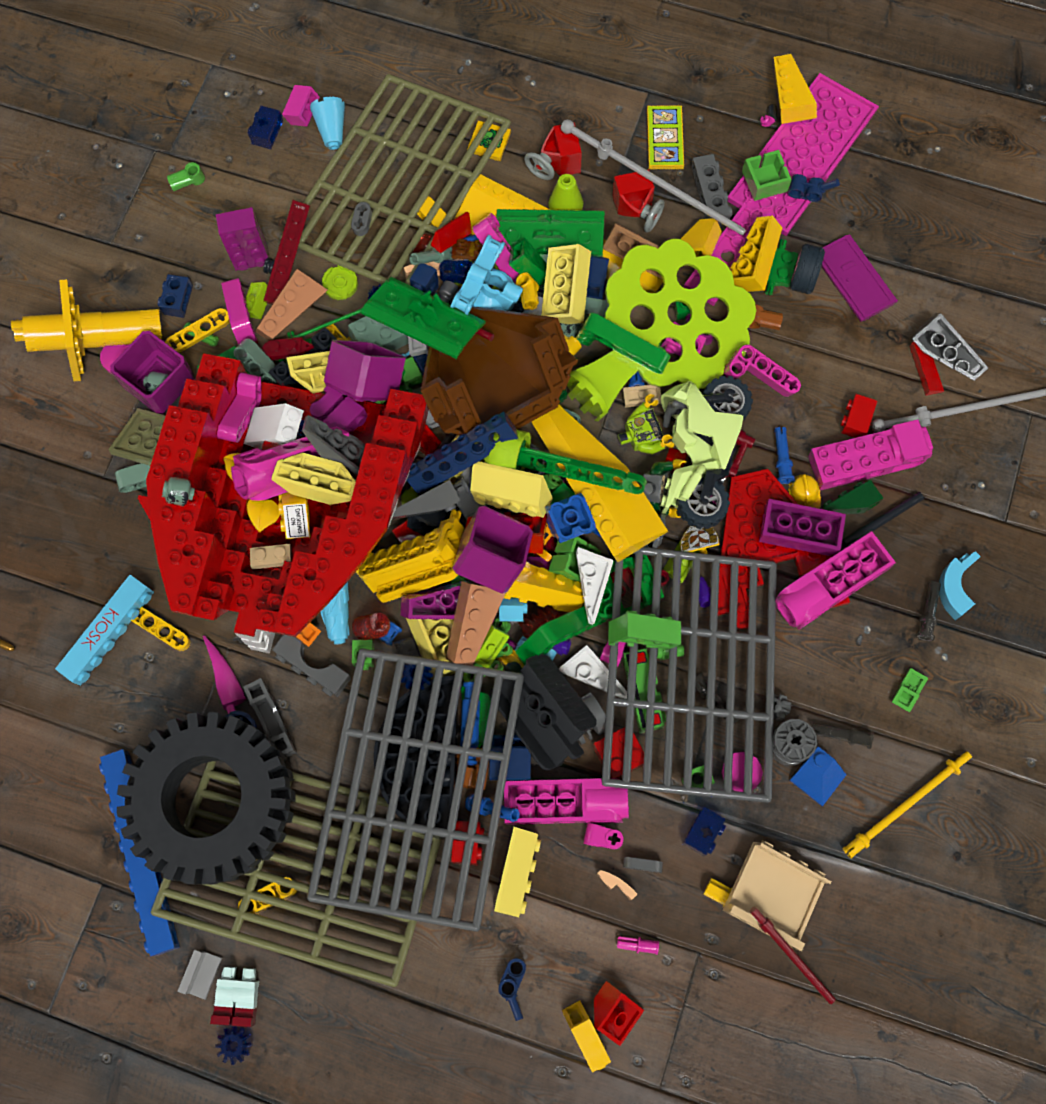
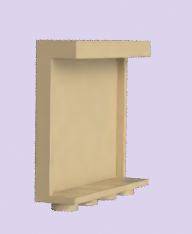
(779, 889)

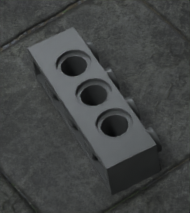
(705, 166)

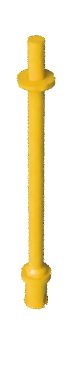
(863, 840)

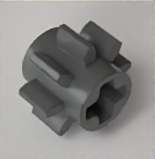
(781, 706)

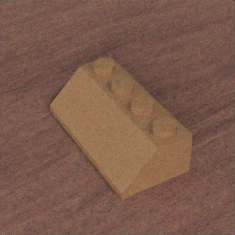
(622, 240)

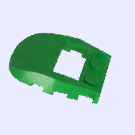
(606, 605)

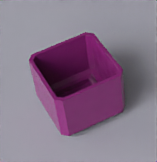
(146, 355)
(363, 370)
(493, 550)

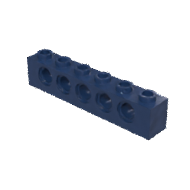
(456, 462)

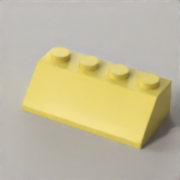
(566, 283)
(510, 489)
(432, 639)
(516, 872)

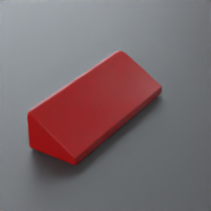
(451, 232)
(927, 371)

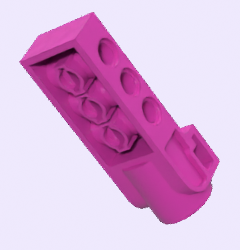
(871, 455)
(255, 468)
(833, 581)
(566, 801)

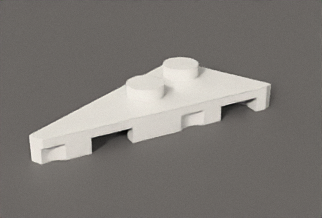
(594, 576)
(589, 669)

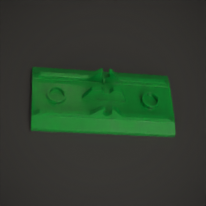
(553, 229)
(422, 317)

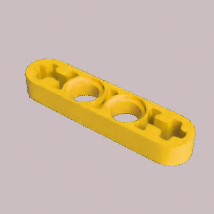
(196, 329)
(156, 628)

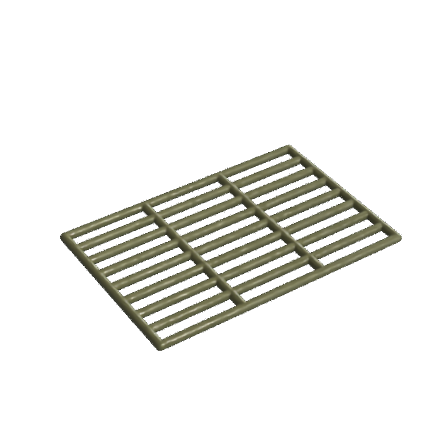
(412, 153)
(248, 893)

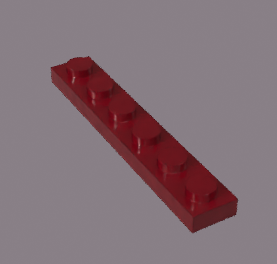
(286, 251)

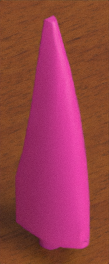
(226, 681)

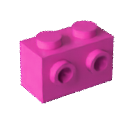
(297, 109)

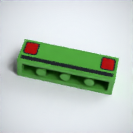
(641, 690)

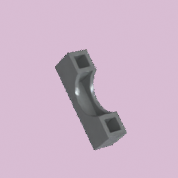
(331, 678)
(269, 716)

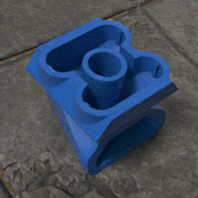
(570, 518)

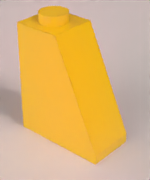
(703, 236)
(586, 1036)

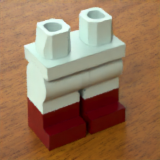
(236, 998)

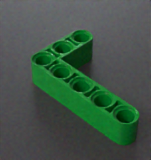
(622, 341)
(556, 632)

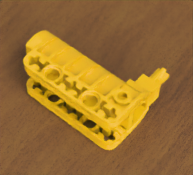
(414, 563)

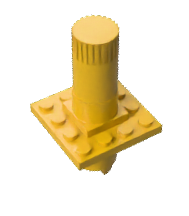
(78, 330)

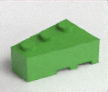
(645, 630)

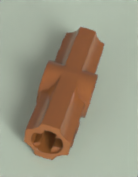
(766, 319)

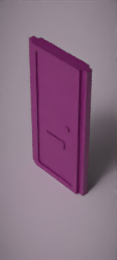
(856, 278)

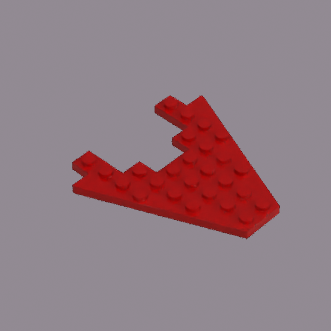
(741, 539)

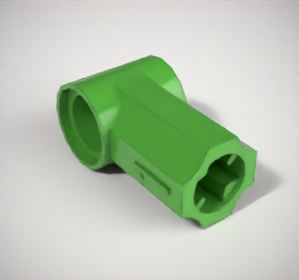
(185, 177)

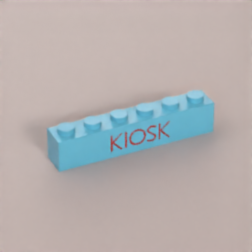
(104, 630)

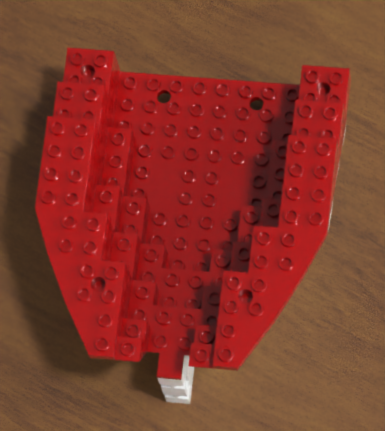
(209, 540)

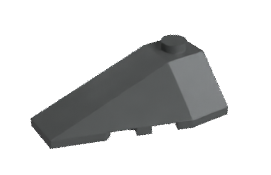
(946, 345)
(334, 445)
(433, 501)

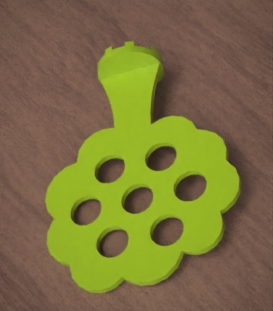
(601, 381)

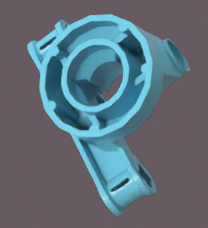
(481, 274)

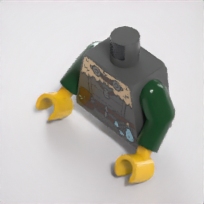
(656, 483)

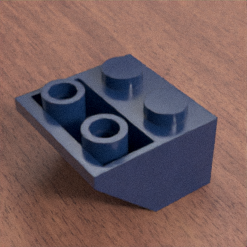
(597, 277)
(519, 761)

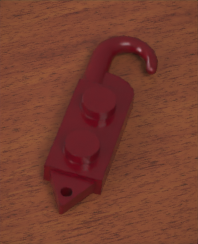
(285, 348)

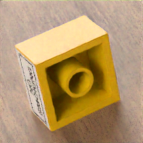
(294, 516)

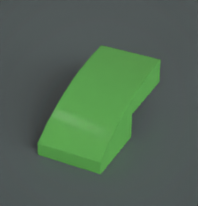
(909, 690)

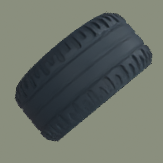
(807, 268)

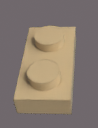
(636, 395)
(270, 556)

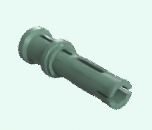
(430, 256)

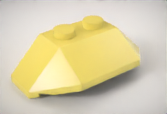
(309, 370)
(314, 478)

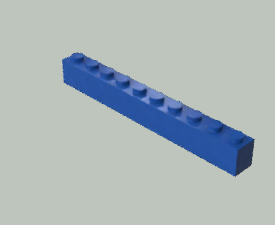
(145, 884)

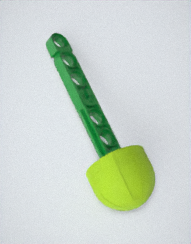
(518, 456)

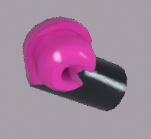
(769, 119)

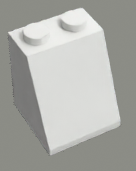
(273, 424)

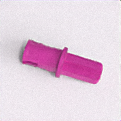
(638, 944)

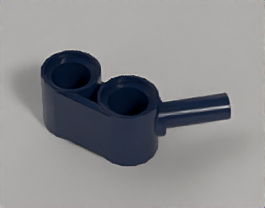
(809, 191)
(515, 979)

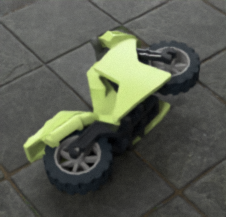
(708, 435)

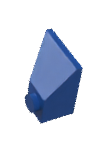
(818, 776)

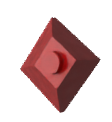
(615, 1013)

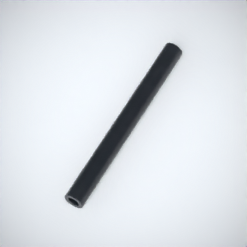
(883, 519)

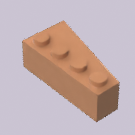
(292, 302)
(472, 621)

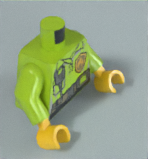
(644, 430)

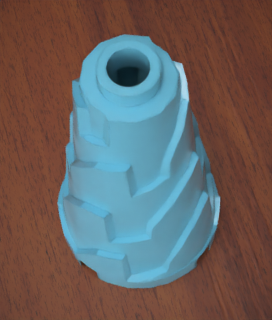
(336, 617)

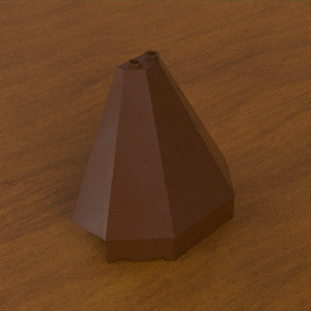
(512, 374)

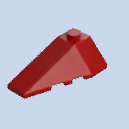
(537, 525)

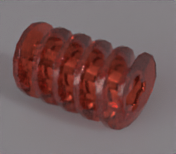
(537, 621)
(371, 626)

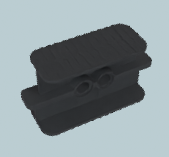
(570, 718)

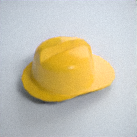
(805, 491)

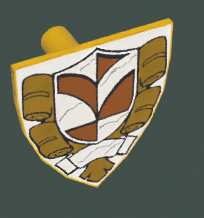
(699, 539)

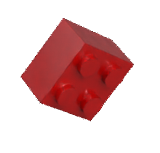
(618, 753)

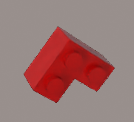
(459, 845)

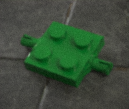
(782, 268)

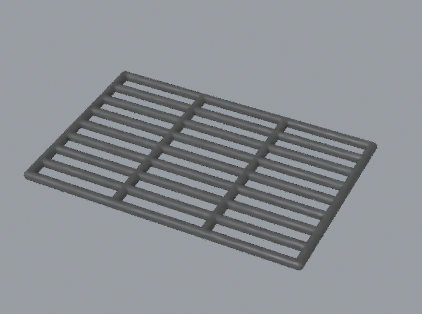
(690, 709)
(410, 826)

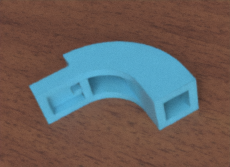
(951, 590)

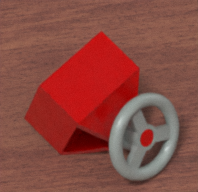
(559, 154)
(634, 198)

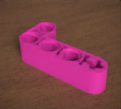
(489, 226)
(238, 310)
(764, 374)
(241, 410)

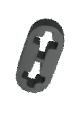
(358, 218)
(643, 864)

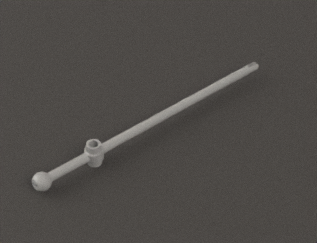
(606, 149)
(925, 416)

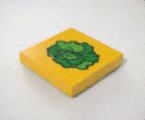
(498, 152)

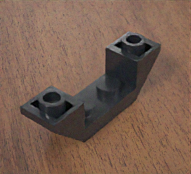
(321, 343)

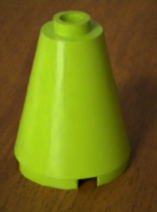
(566, 195)

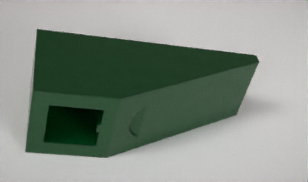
(857, 501)

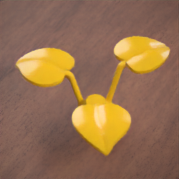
(262, 512)

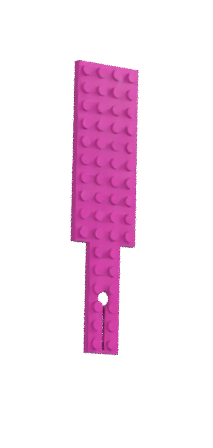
(808, 149)

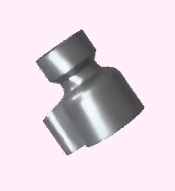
(448, 291)

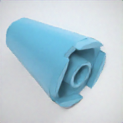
(329, 120)

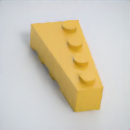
(793, 93)
(757, 255)
(546, 589)

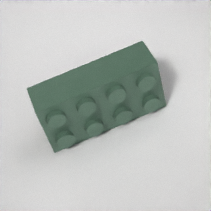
(376, 332)

